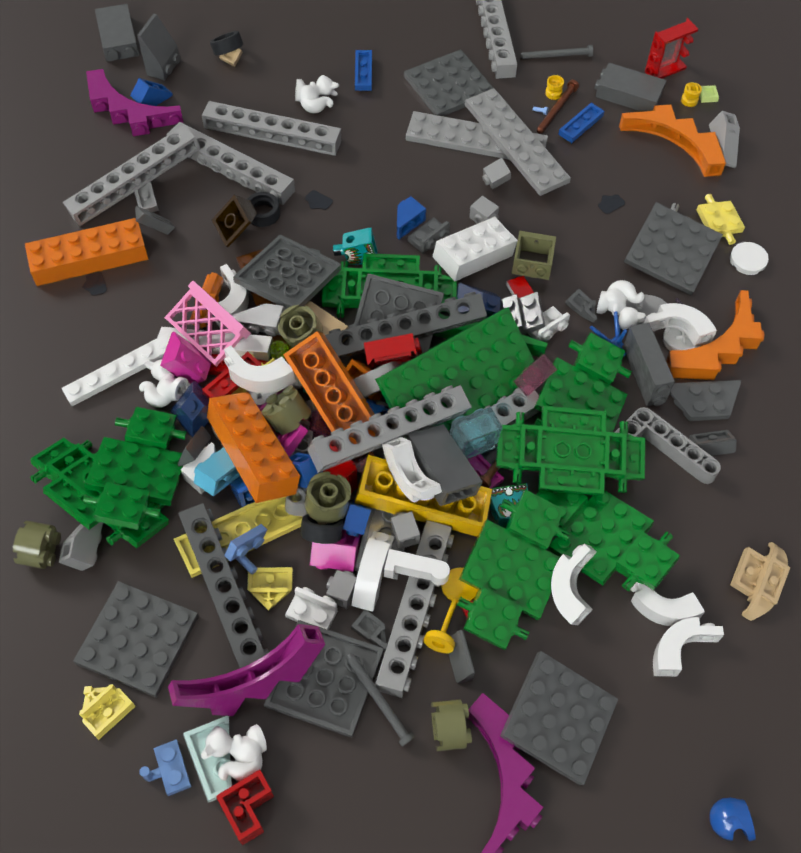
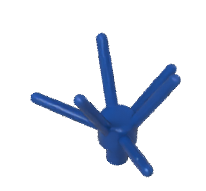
(617, 340)

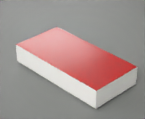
(519, 286)

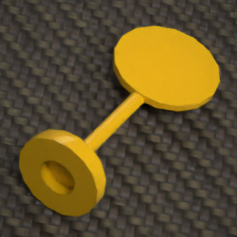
(453, 590)

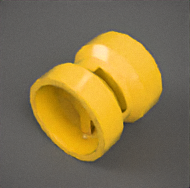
(554, 87)
(691, 94)

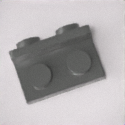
(427, 235)

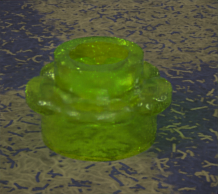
(275, 347)

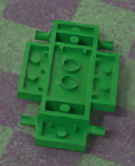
(348, 284)
(588, 381)
(571, 451)
(68, 469)
(135, 469)
(616, 535)
(512, 569)

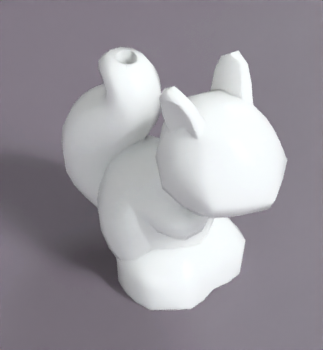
(309, 94)
(615, 300)
(168, 388)
(245, 749)

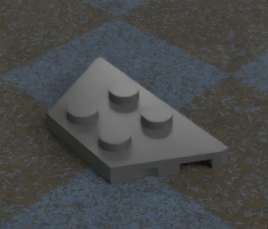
(706, 399)

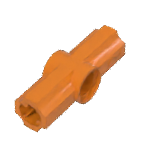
(212, 286)

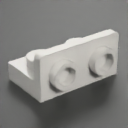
(553, 323)
(312, 608)

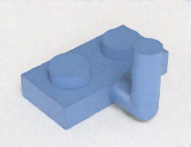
(241, 545)
(171, 768)

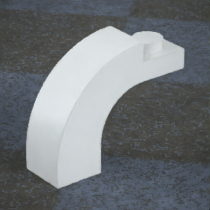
(238, 297)
(685, 318)
(258, 378)
(406, 471)
(371, 571)
(565, 584)
(662, 609)
(668, 650)

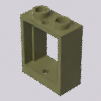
(530, 268)

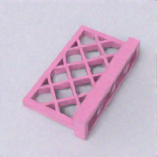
(220, 315)

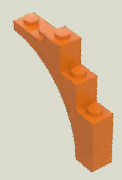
(662, 122)
(706, 360)

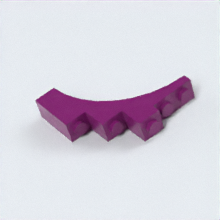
(123, 110)
(257, 680)
(514, 772)

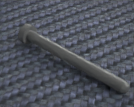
(556, 53)
(380, 700)

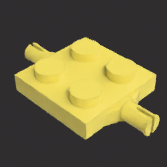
(721, 218)

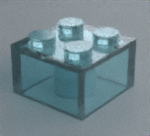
(476, 432)

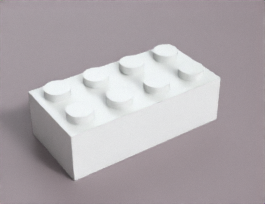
(474, 248)

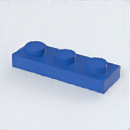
(363, 70)
(581, 122)

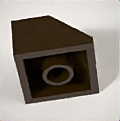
(234, 218)

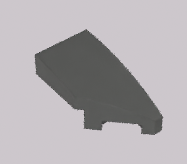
(582, 305)
(371, 629)

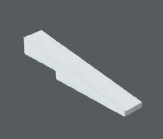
(255, 344)

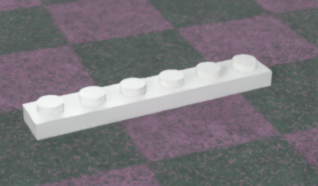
(116, 370)

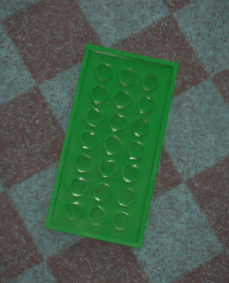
(479, 359)

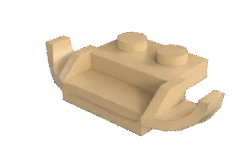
(761, 579)

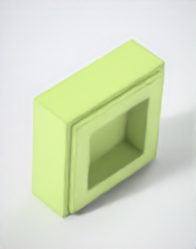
(709, 94)

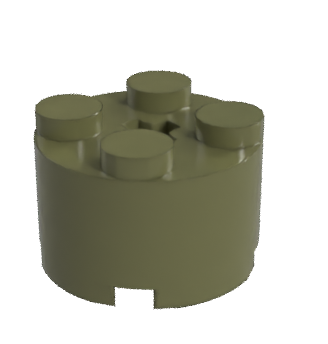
(298, 324)
(286, 410)
(327, 497)
(36, 544)
(450, 725)

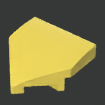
(270, 585)
(104, 708)

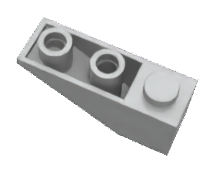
(727, 133)
(261, 319)
(81, 547)

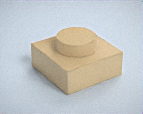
(232, 57)

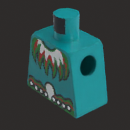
(355, 244)
(510, 493)

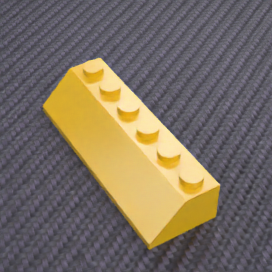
(381, 492)

